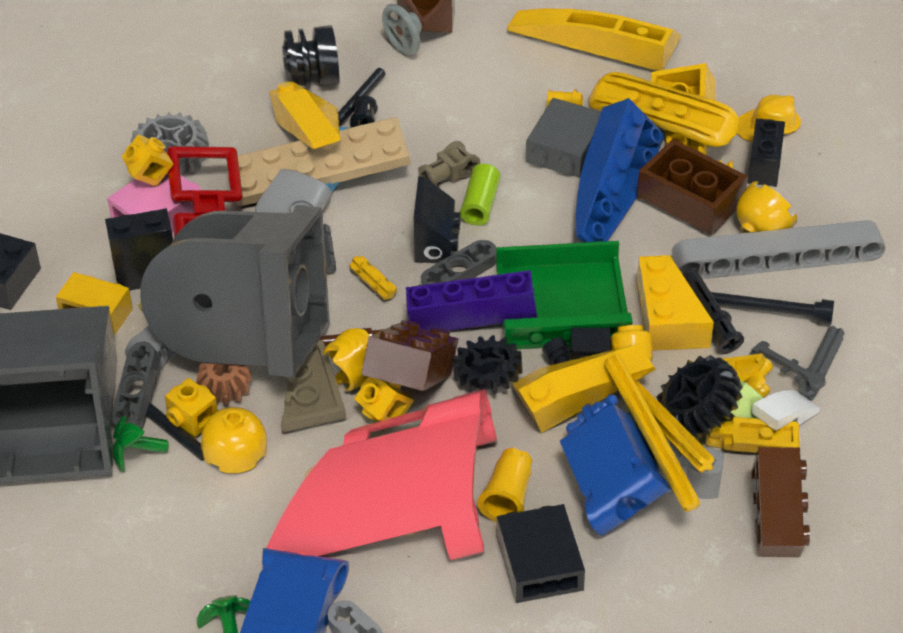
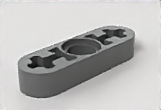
(481, 252)
(133, 373)

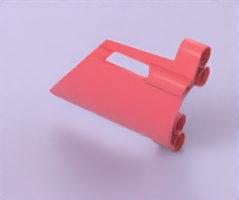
(394, 483)

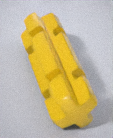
(373, 277)

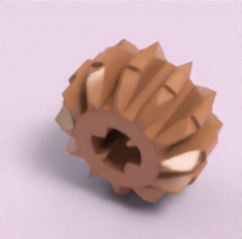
(225, 381)

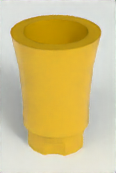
(507, 485)

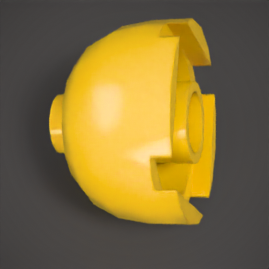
(763, 210)
(234, 440)

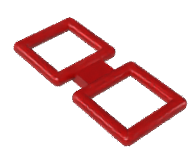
(203, 200)

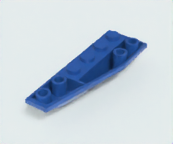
(610, 173)

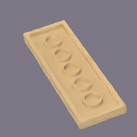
(359, 153)

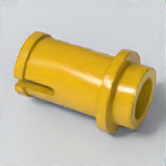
(573, 97)

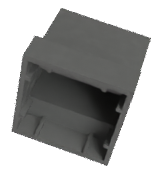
(56, 393)

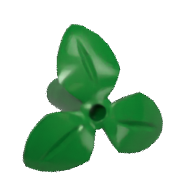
(131, 436)
(224, 608)

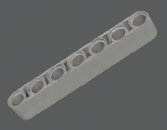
(780, 249)

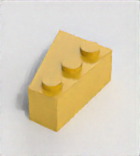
(671, 306)

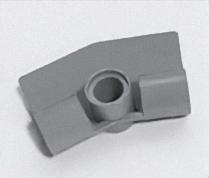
(293, 190)

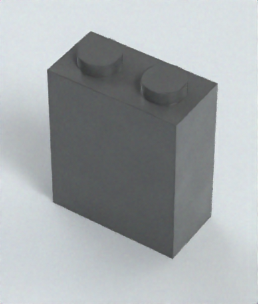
(562, 137)

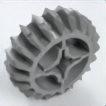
(176, 131)

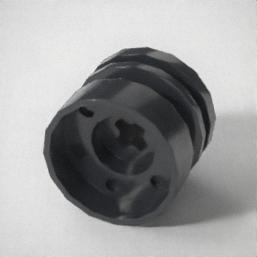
(311, 57)

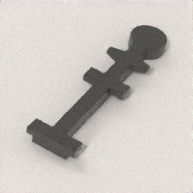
(815, 380)

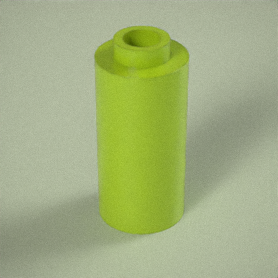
(480, 194)

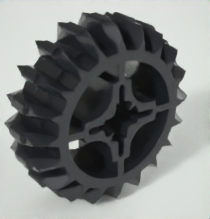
(702, 394)

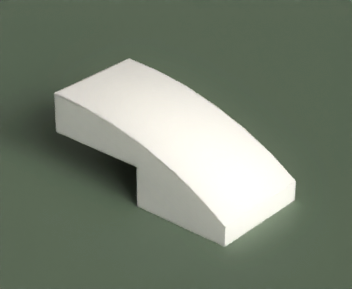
(783, 408)

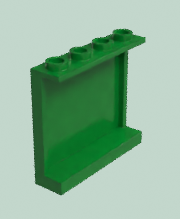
(572, 288)

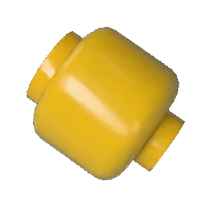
(632, 335)

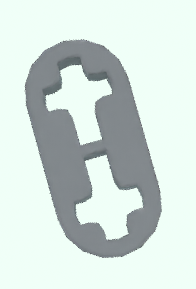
(359, 620)

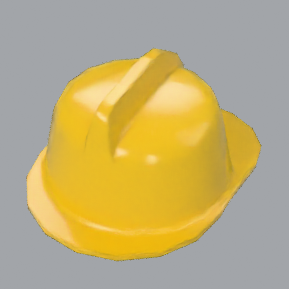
(770, 107)

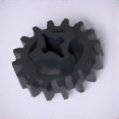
(487, 364)

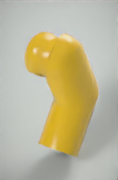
(758, 379)

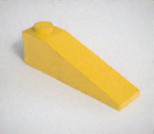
(691, 79)
(305, 115)
(564, 388)

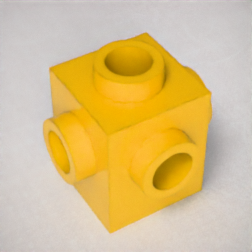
(147, 160)
(382, 399)
(190, 406)

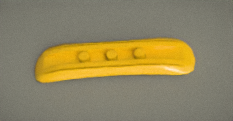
(669, 108)

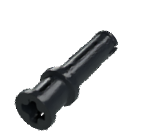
(723, 331)

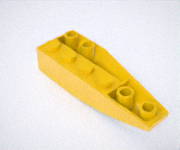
(600, 34)

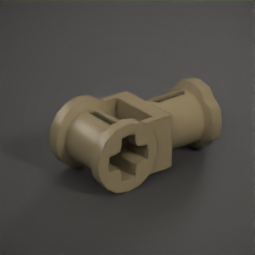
(450, 164)

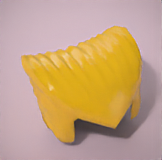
(349, 353)

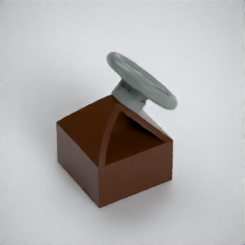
(417, 17)

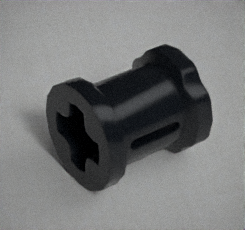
(362, 112)

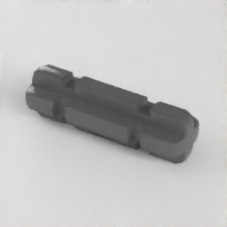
(329, 250)

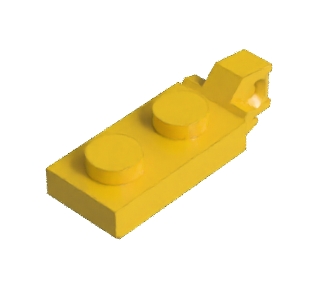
(751, 433)

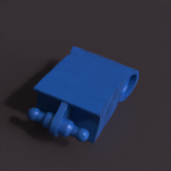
(611, 464)
(294, 593)

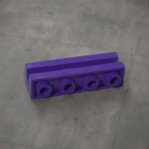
(472, 301)

